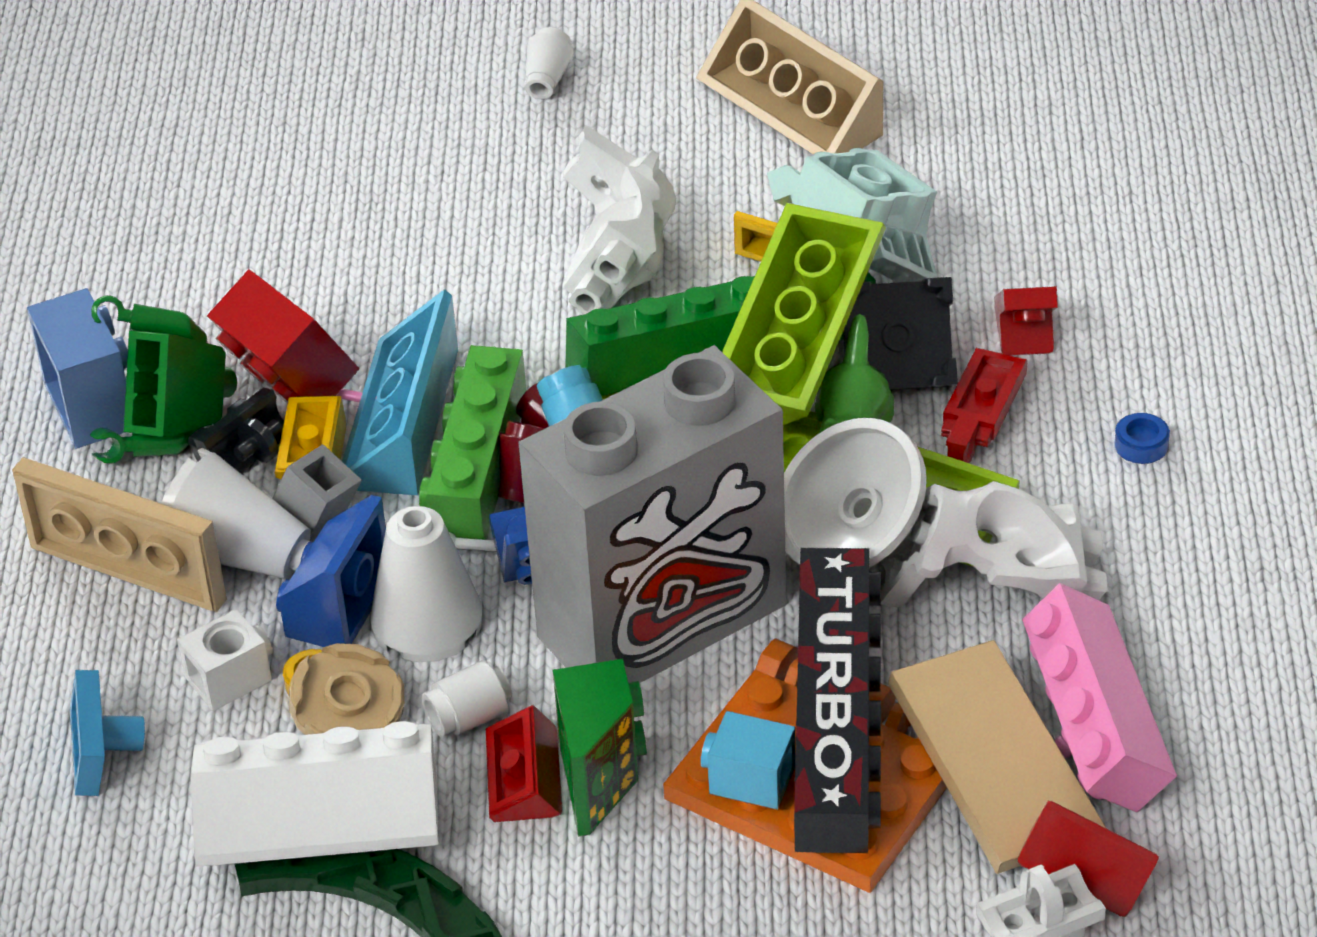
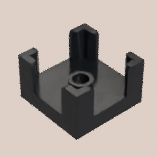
(909, 332)

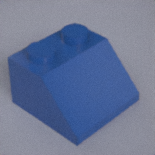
(336, 578)

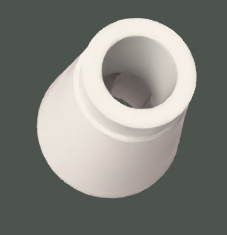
(547, 60)

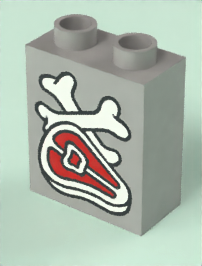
(657, 517)

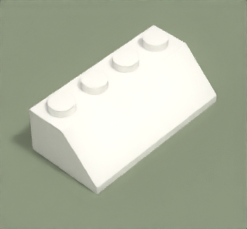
(314, 794)

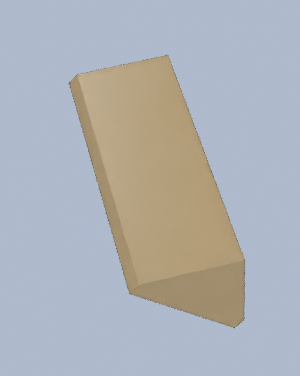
(794, 82)

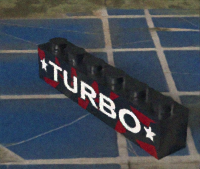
(834, 702)

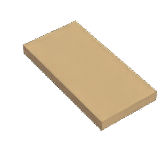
(120, 534)
(988, 746)

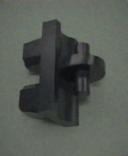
(245, 433)

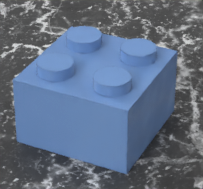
(81, 364)

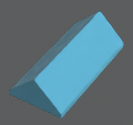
(410, 381)

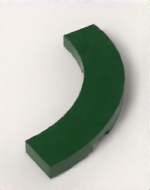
(384, 879)

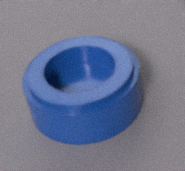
(1142, 438)

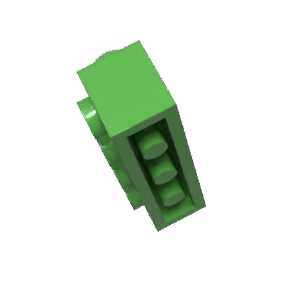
(468, 456)

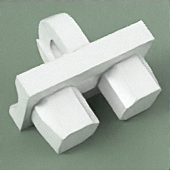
(1064, 904)

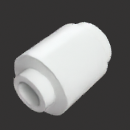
(467, 699)

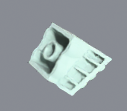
(869, 188)

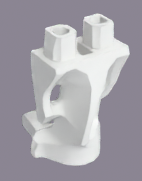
(625, 237)
(1034, 548)

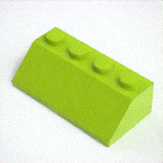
(801, 303)

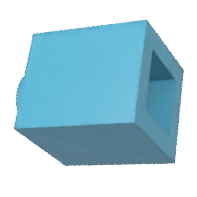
(750, 759)

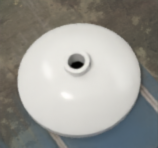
(844, 475)

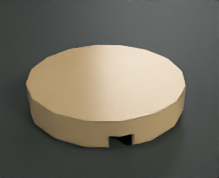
(345, 689)

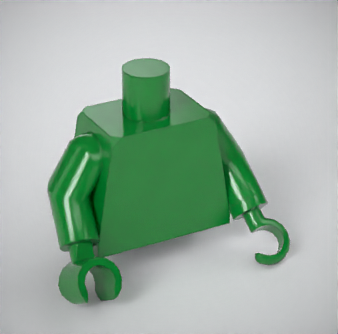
(171, 382)

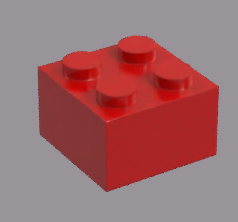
(280, 341)

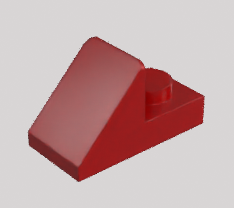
(1026, 320)

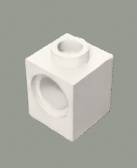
(226, 659)

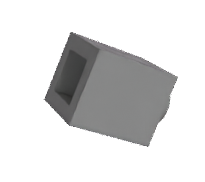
(317, 488)

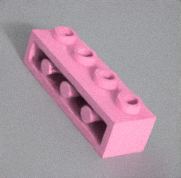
(1098, 699)

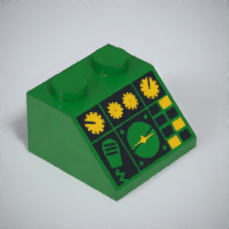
(598, 737)

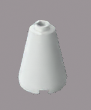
(247, 523)
(423, 590)

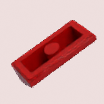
(523, 767)
(1108, 862)

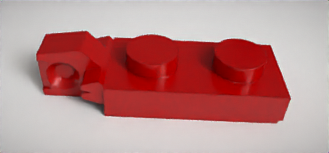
(981, 402)

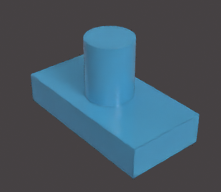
(96, 732)

